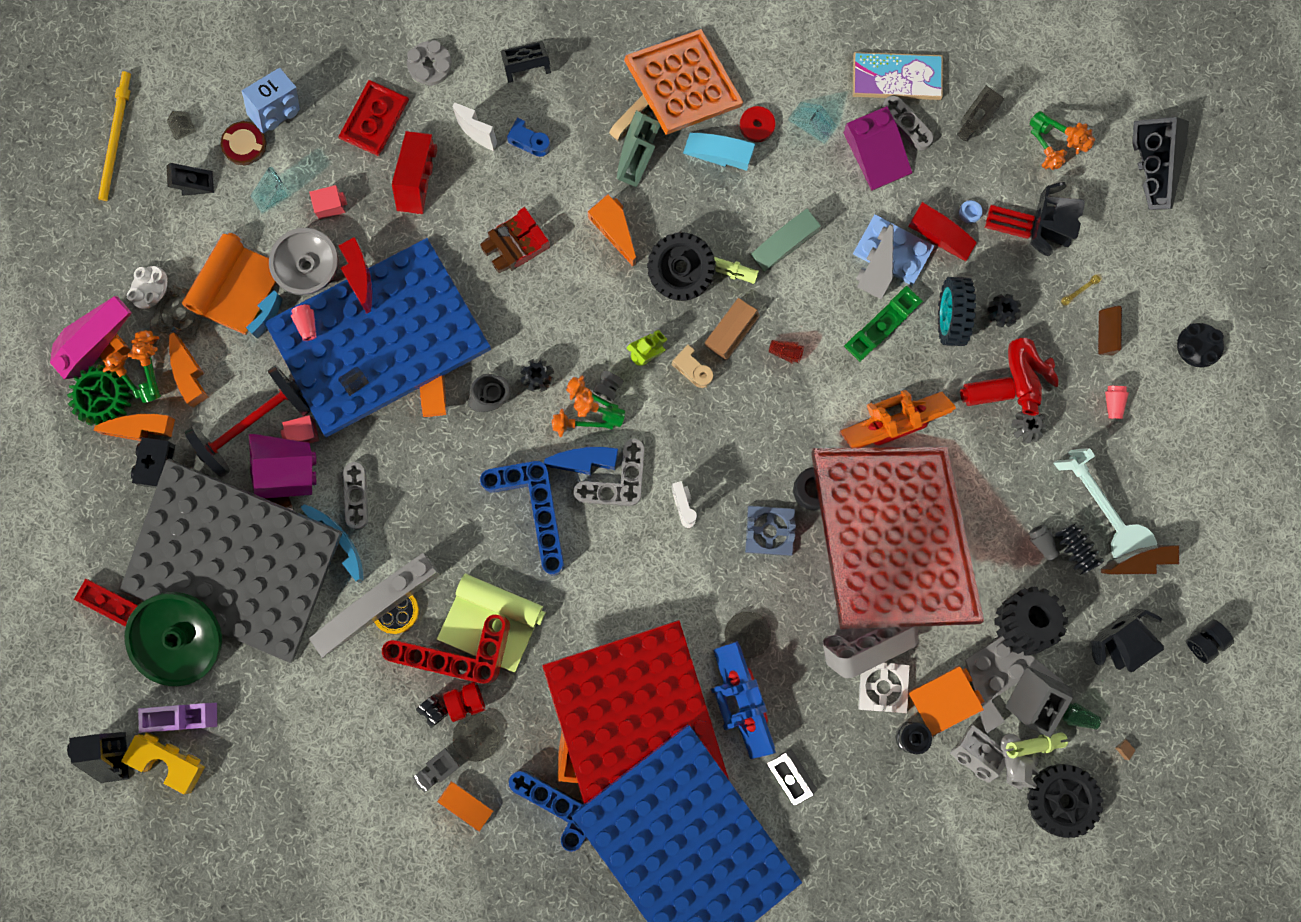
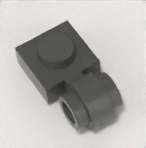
(440, 766)

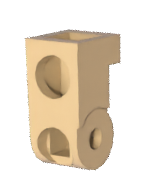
(695, 372)

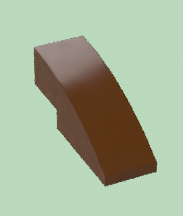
(1143, 560)

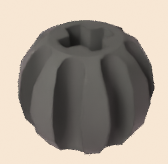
(1021, 425)

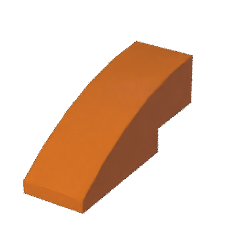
(186, 372)
(433, 398)
(137, 426)

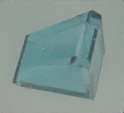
(813, 120)
(269, 191)

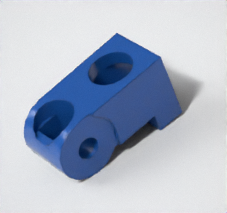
(527, 140)

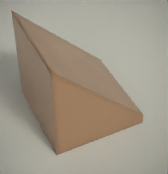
(1125, 749)

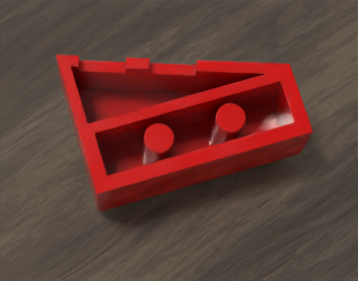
(413, 172)

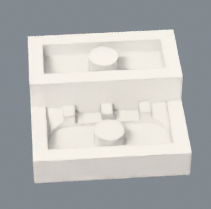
(478, 131)

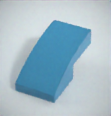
(270, 308)

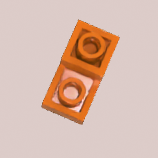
(465, 806)

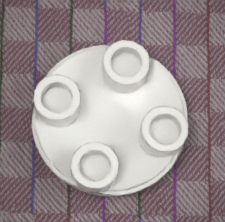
(147, 287)

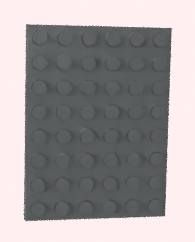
(234, 553)

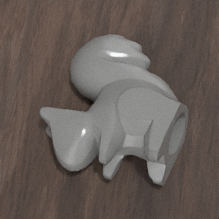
(1021, 768)

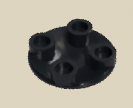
(1200, 345)

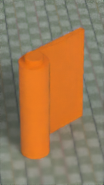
(231, 285)

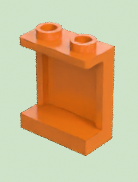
(947, 700)

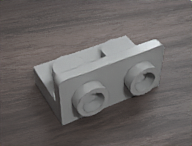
(980, 754)

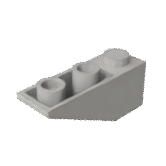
(879, 272)

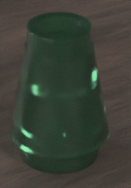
(1081, 717)

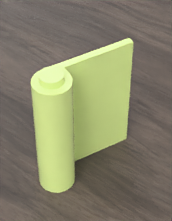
(479, 600)

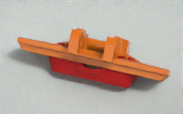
(885, 428)

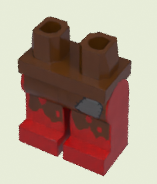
(515, 241)

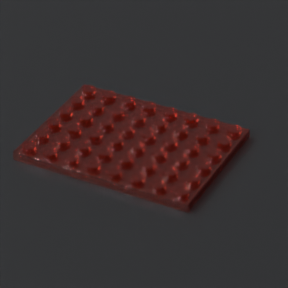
(895, 538)

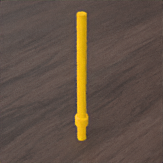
(122, 94)

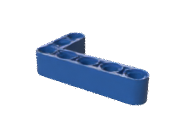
(538, 507)

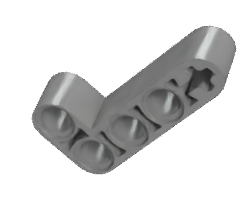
(869, 650)

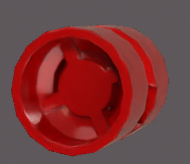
(464, 701)

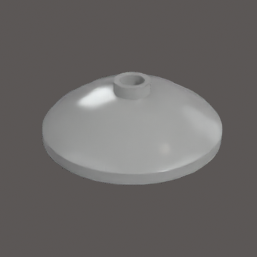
(295, 250)

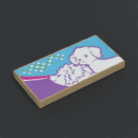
(897, 75)

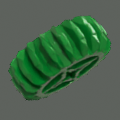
(102, 386)

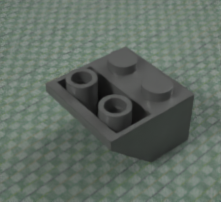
(1039, 701)

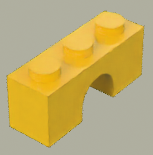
(182, 770)

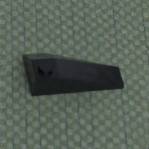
(1162, 153)

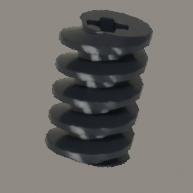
(1079, 548)

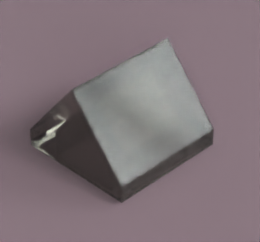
(180, 124)
(353, 380)

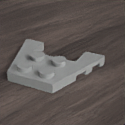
(995, 671)

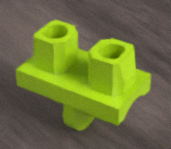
(647, 348)

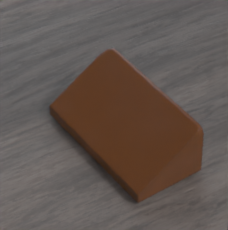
(1110, 331)

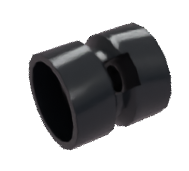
(1211, 640)
(913, 738)

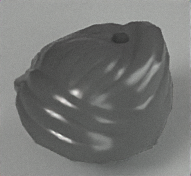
(491, 388)

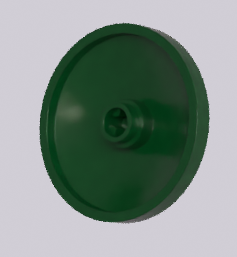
(173, 639)

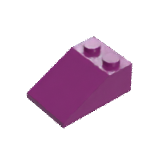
(878, 148)

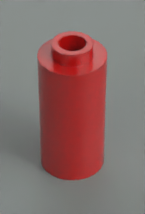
(988, 391)

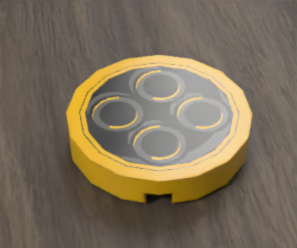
(400, 618)

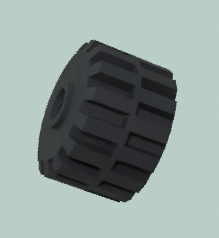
(1031, 621)

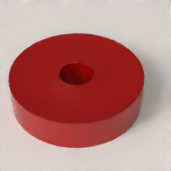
(759, 114)

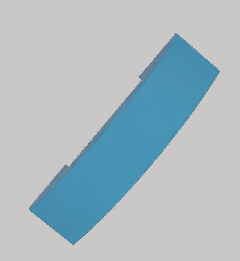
(353, 563)

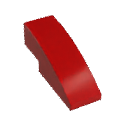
(942, 231)
(357, 272)

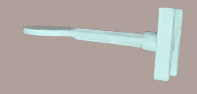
(1127, 536)

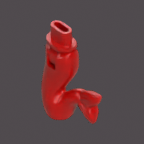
(1023, 362)

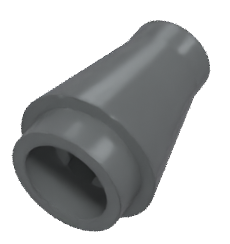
(1044, 541)

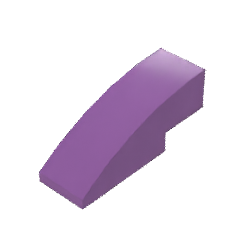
(177, 717)

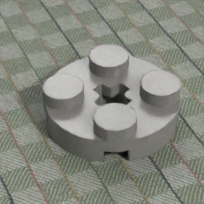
(433, 51)

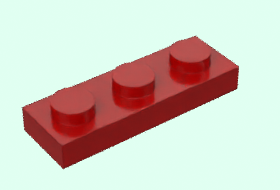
(105, 602)

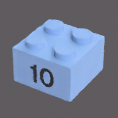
(271, 100)

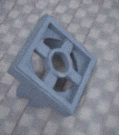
(786, 547)

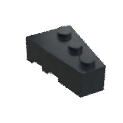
(100, 756)

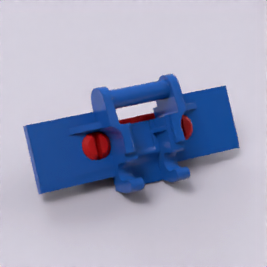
(752, 714)

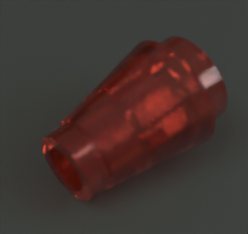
(787, 350)

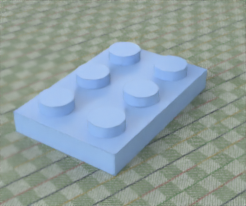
(909, 250)

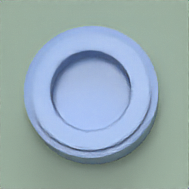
(970, 211)

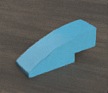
(720, 149)

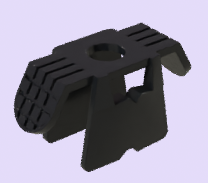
(1056, 222)
(1129, 644)

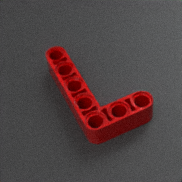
(452, 660)

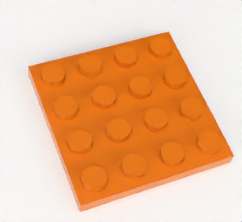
(683, 81)

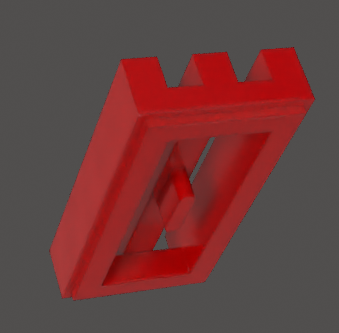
(1011, 213)

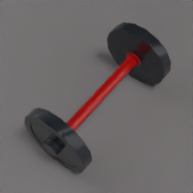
(208, 451)

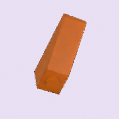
(611, 221)

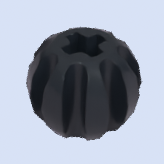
(996, 307)
(536, 382)

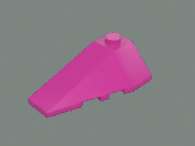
(87, 337)

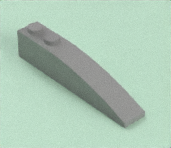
(375, 604)

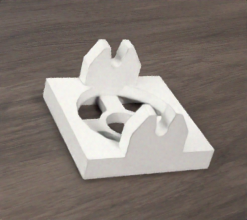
(900, 704)

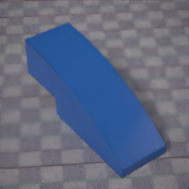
(583, 459)

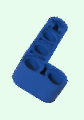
(550, 804)

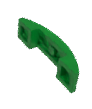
(883, 324)

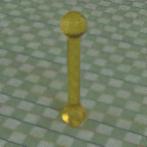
(1094, 280)

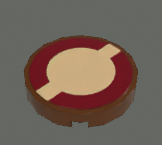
(243, 143)

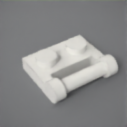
(682, 498)

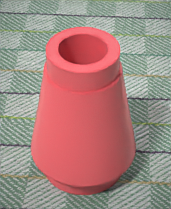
(305, 322)
(1116, 401)

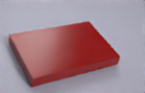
(373, 118)

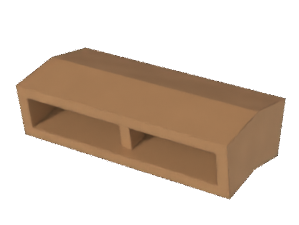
(732, 329)

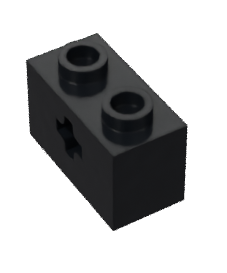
(149, 451)

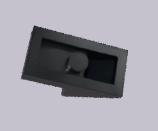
(189, 179)

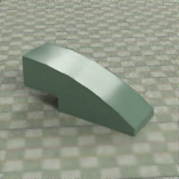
(637, 148)
(786, 240)

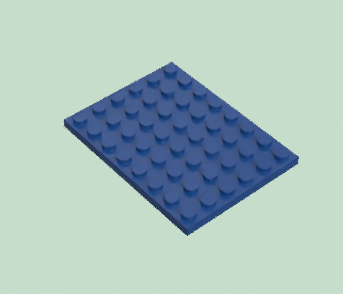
(407, 340)
(685, 839)

